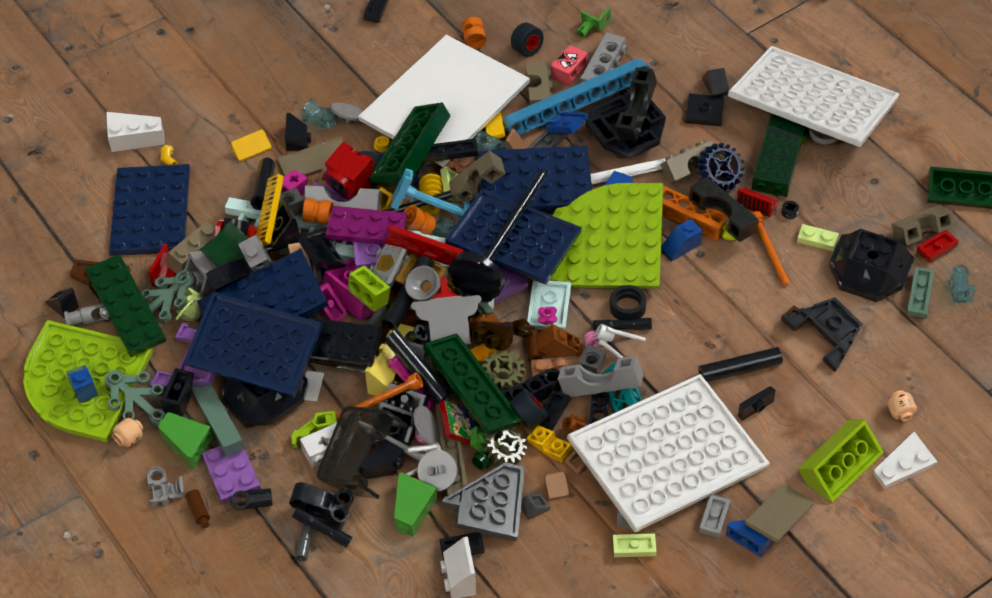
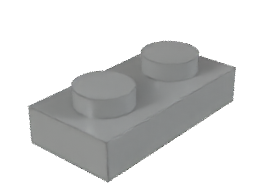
(714, 516)

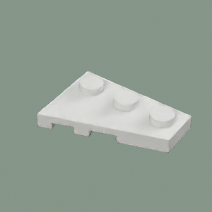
(904, 462)

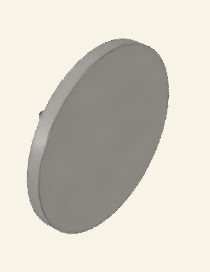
(346, 111)
(426, 425)
(438, 469)

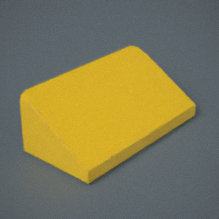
(250, 145)

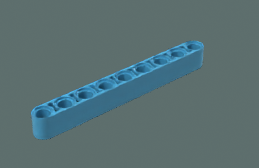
(569, 100)

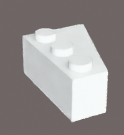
(134, 131)

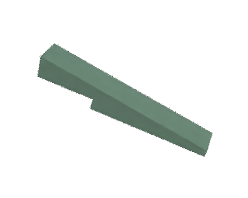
(218, 419)

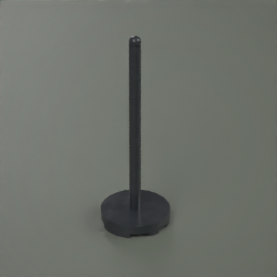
(478, 273)

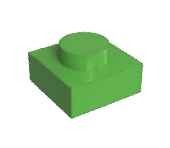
(477, 438)

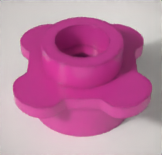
(547, 319)

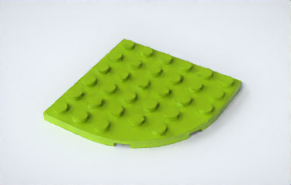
(617, 237)
(49, 388)

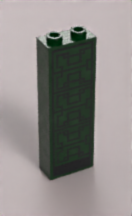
(778, 156)

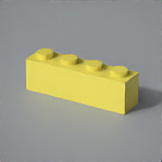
(380, 374)

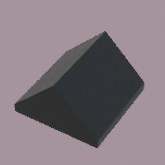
(285, 227)

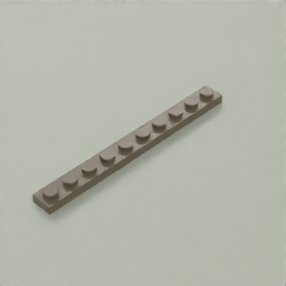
(449, 445)

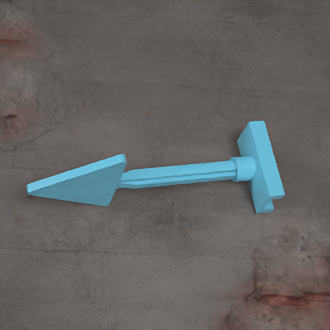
(404, 189)

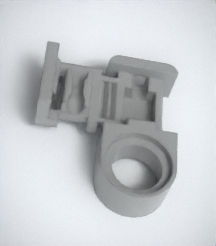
(166, 490)

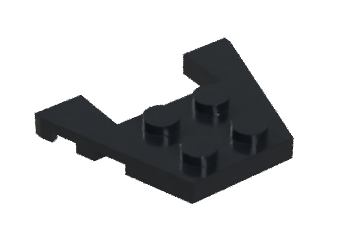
(832, 322)

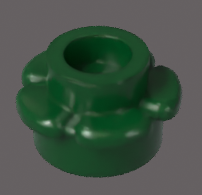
(481, 460)

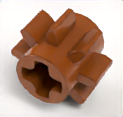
(572, 423)

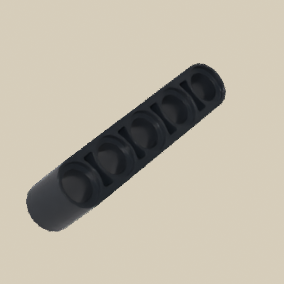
(543, 382)

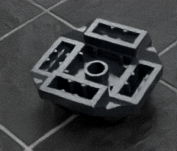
(604, 119)
(870, 264)
(258, 405)

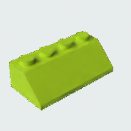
(841, 459)

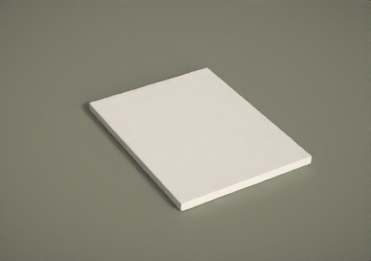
(450, 73)
(814, 95)
(667, 452)

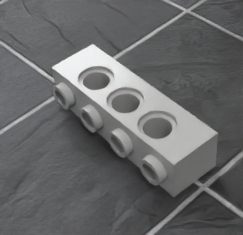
(606, 56)

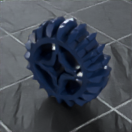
(730, 158)

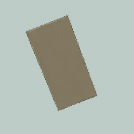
(310, 159)
(779, 513)

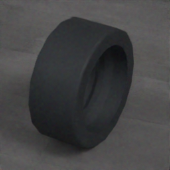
(627, 291)

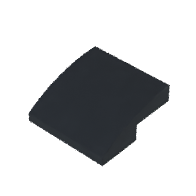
(321, 252)

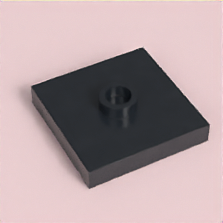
(705, 110)

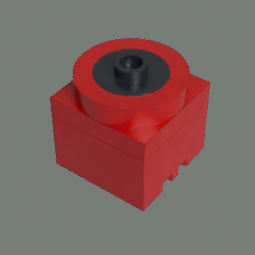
(348, 171)

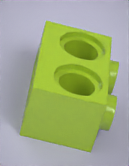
(368, 288)

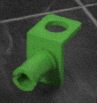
(592, 22)

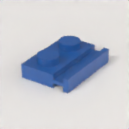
(567, 122)

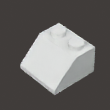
(459, 570)

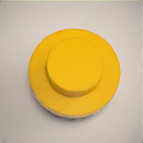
(381, 144)

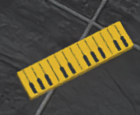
(269, 208)

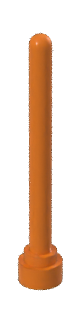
(770, 249)
(413, 382)

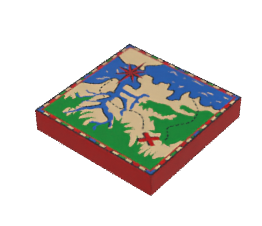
(457, 421)

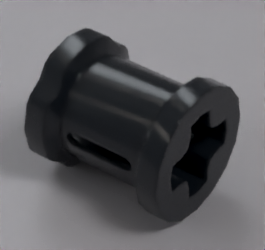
(418, 335)

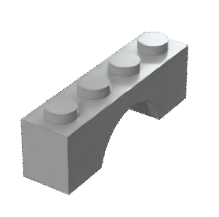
(364, 199)
(578, 381)

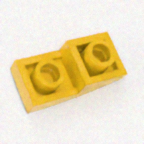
(495, 127)
(547, 443)

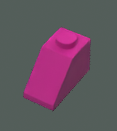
(335, 310)

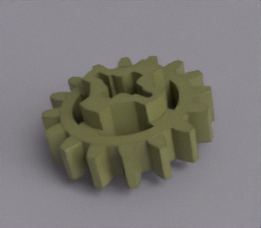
(503, 368)
(504, 446)

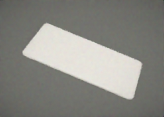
(315, 381)

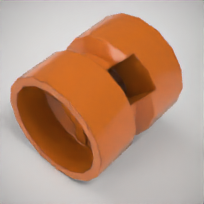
(474, 32)
(317, 211)
(419, 220)

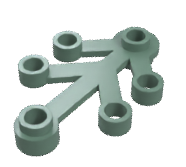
(180, 283)
(133, 394)

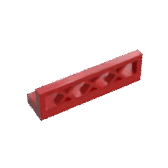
(421, 245)

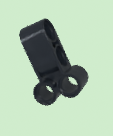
(323, 503)

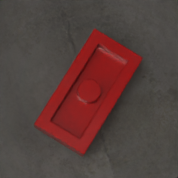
(937, 246)

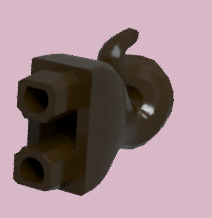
(501, 334)

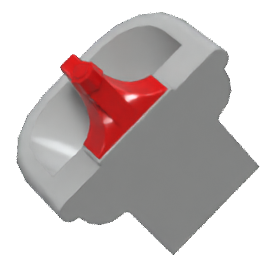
(447, 313)

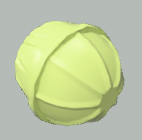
(192, 310)

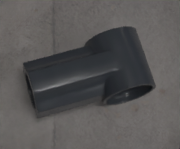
(254, 499)

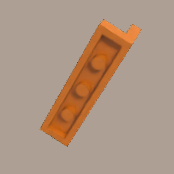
(680, 214)

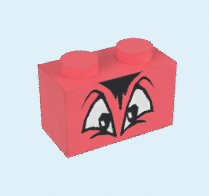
(569, 65)

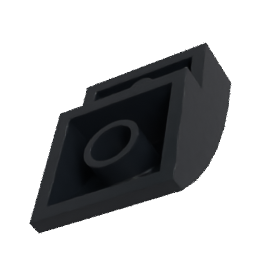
(403, 407)

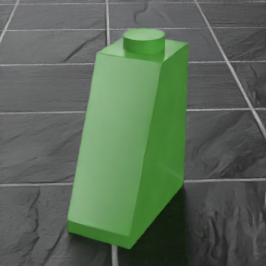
(185, 437)
(412, 503)

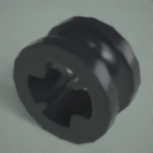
(790, 205)

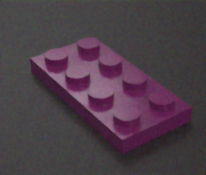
(362, 224)

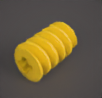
(431, 185)

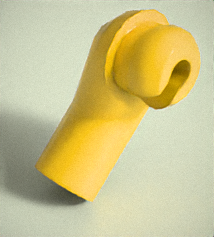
(166, 155)

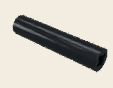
(265, 171)
(403, 301)
(416, 364)
(741, 364)

